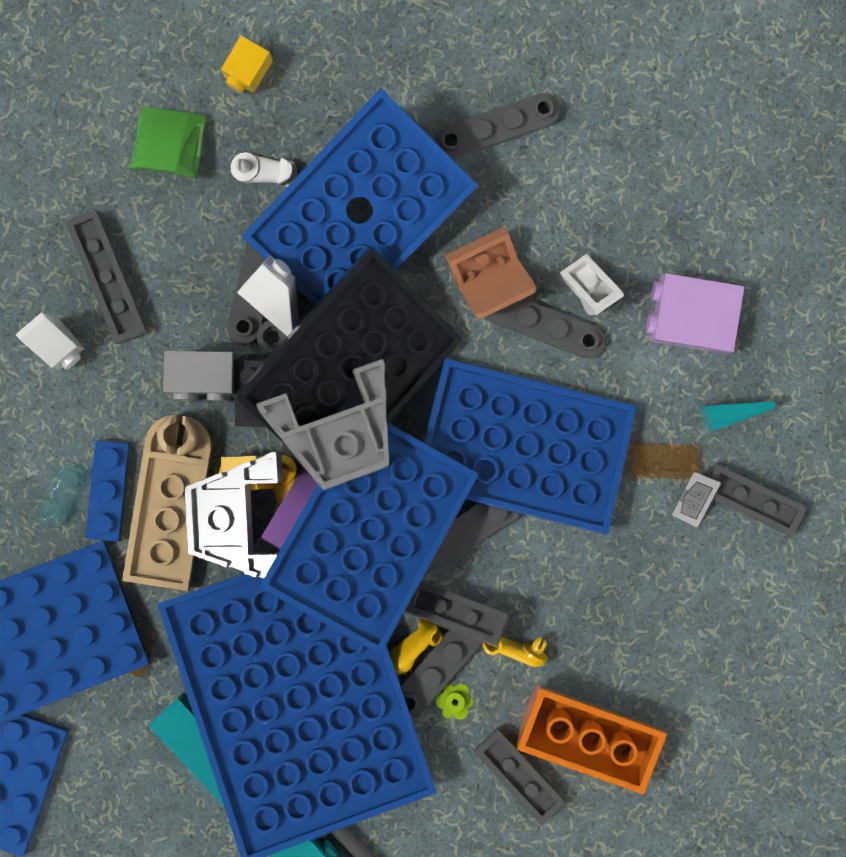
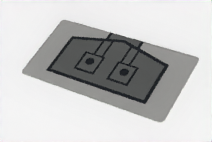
(696, 499)

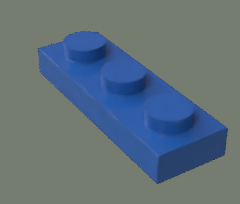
(108, 490)

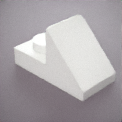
(591, 285)

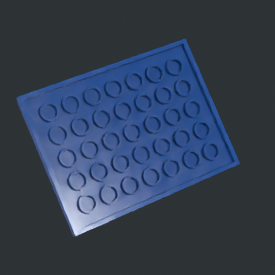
(291, 716)

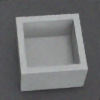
(199, 373)

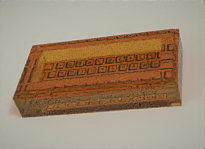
(663, 461)

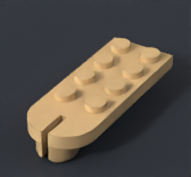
(158, 530)

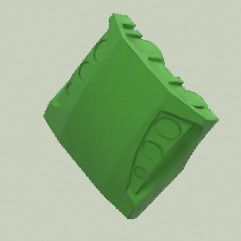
(169, 142)

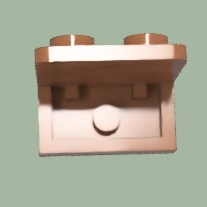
(490, 273)

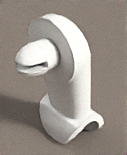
(258, 169)

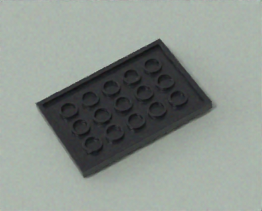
(356, 323)

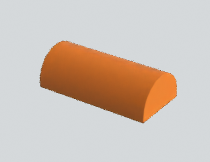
(590, 739)

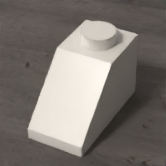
(273, 294)
(51, 341)

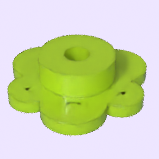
(460, 693)

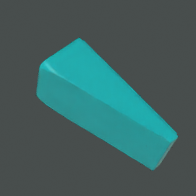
(724, 415)

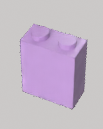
(695, 313)

